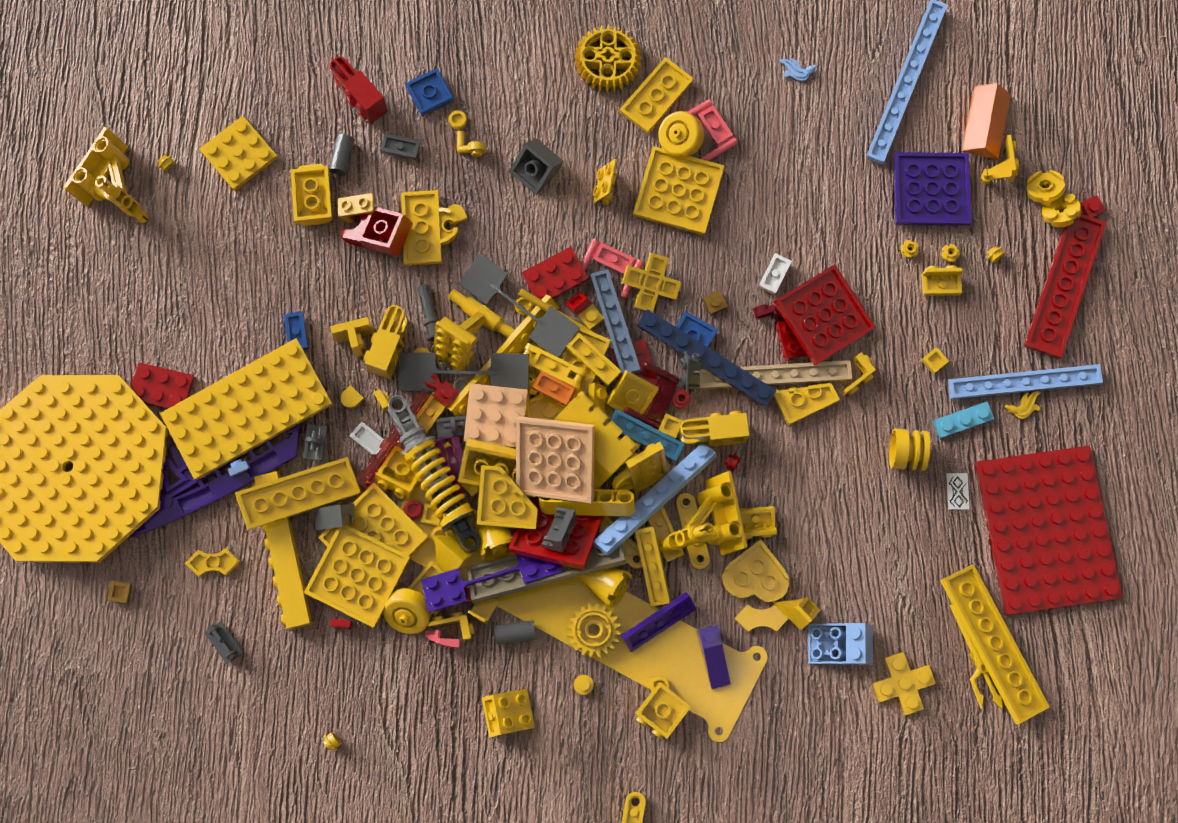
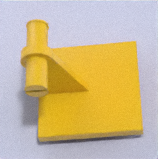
(1006, 169)

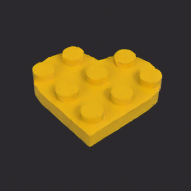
(756, 574)

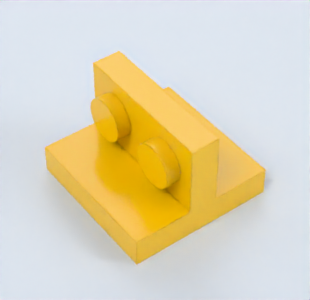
(353, 332)

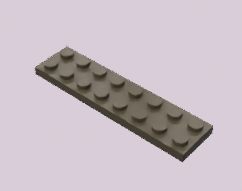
(514, 582)

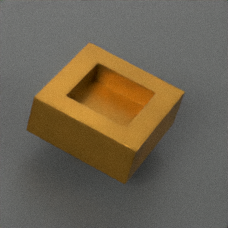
(715, 302)
(119, 592)

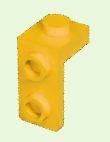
(355, 205)
(865, 365)
(466, 627)

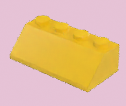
(484, 453)

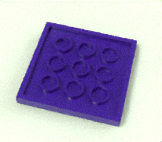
(932, 189)

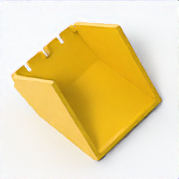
(609, 449)

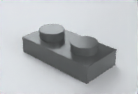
(400, 146)

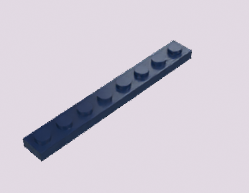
(710, 359)

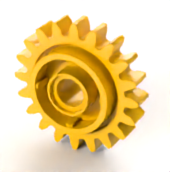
(596, 617)

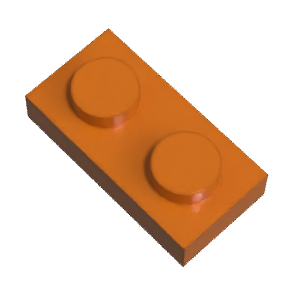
(553, 388)

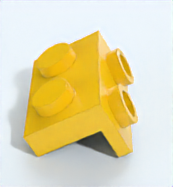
(941, 281)
(758, 521)

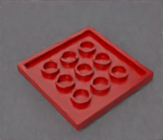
(824, 314)
(578, 548)

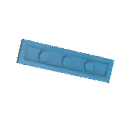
(646, 434)

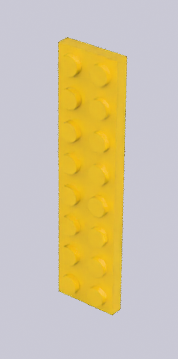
(995, 644)

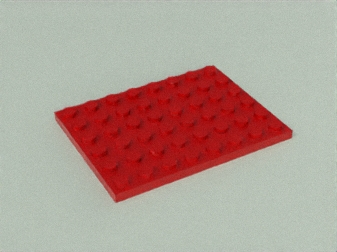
(1048, 530)

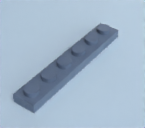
(615, 322)

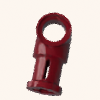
(767, 310)

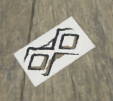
(957, 491)

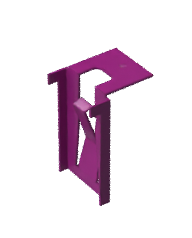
(454, 469)

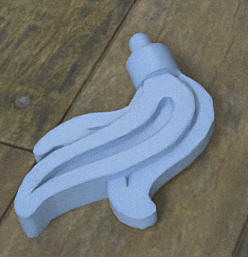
(795, 71)

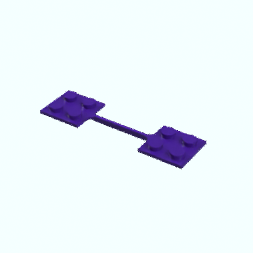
(449, 588)

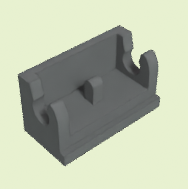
(333, 516)
(560, 530)

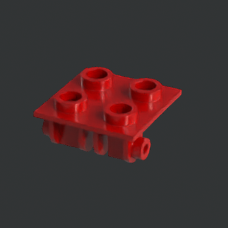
(790, 344)

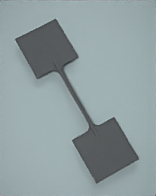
(552, 330)
(506, 370)

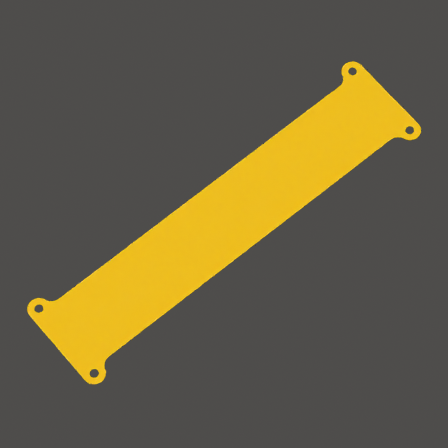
(669, 654)

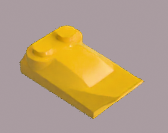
(311, 195)

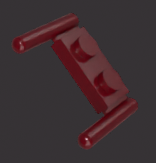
(659, 405)

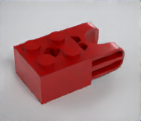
(358, 90)
(380, 231)

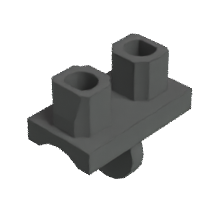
(451, 426)
(315, 442)

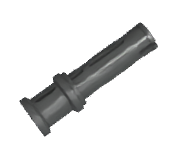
(428, 310)

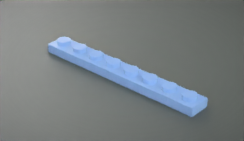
(1025, 381)
(655, 499)

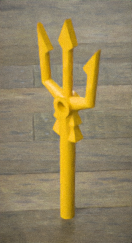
(980, 667)

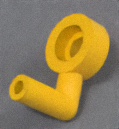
(475, 148)

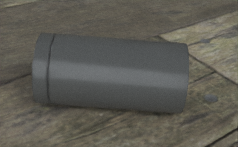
(341, 154)
(515, 632)

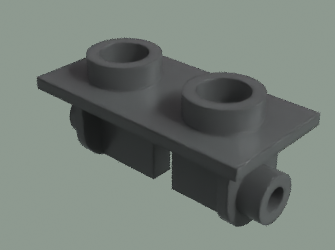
(688, 365)
(223, 642)

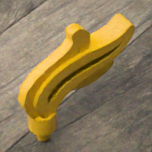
(1026, 407)

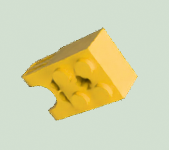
(387, 343)
(715, 430)

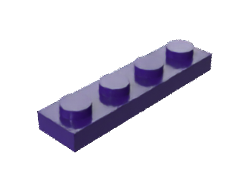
(658, 622)

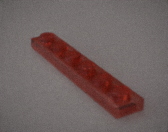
(375, 462)

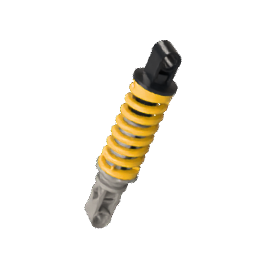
(433, 475)

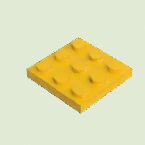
(238, 153)

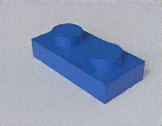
(296, 328)

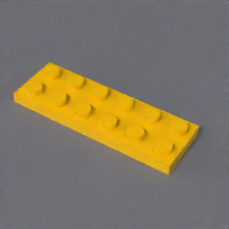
(297, 493)

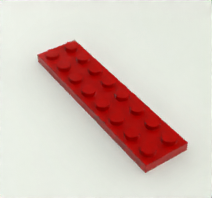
(1064, 286)

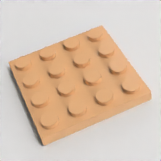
(555, 459)

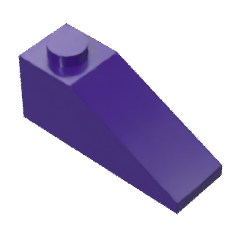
(714, 656)

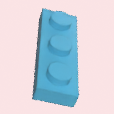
(963, 420)

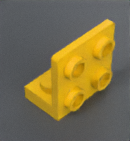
(508, 712)

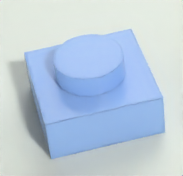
(238, 467)

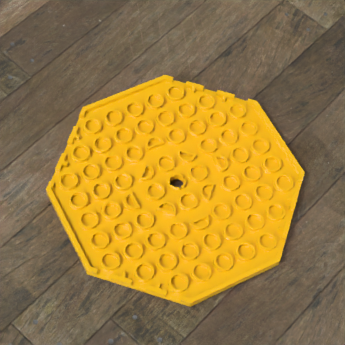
(114, 475)

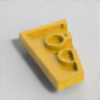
(804, 401)

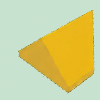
(449, 552)
(799, 611)

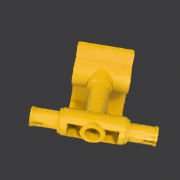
(90, 177)
(455, 341)
(728, 529)

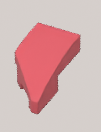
(436, 636)

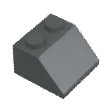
(536, 165)

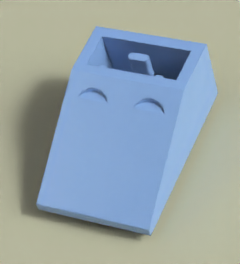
(840, 644)

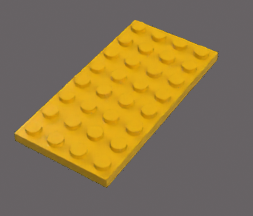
(246, 409)

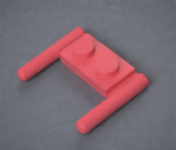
(715, 127)
(611, 258)

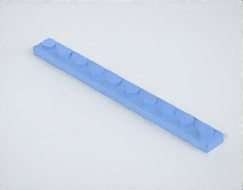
(906, 81)

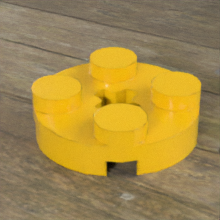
(1045, 195)
(1062, 219)

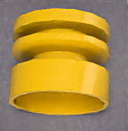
(913, 449)

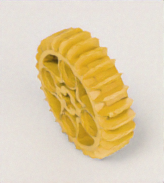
(607, 50)

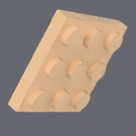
(494, 413)

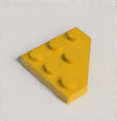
(503, 501)

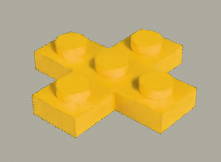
(651, 282)
(903, 683)

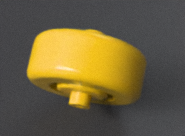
(681, 134)
(407, 611)

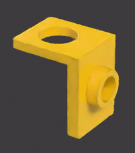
(484, 610)

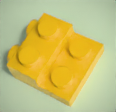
(397, 475)
(662, 711)

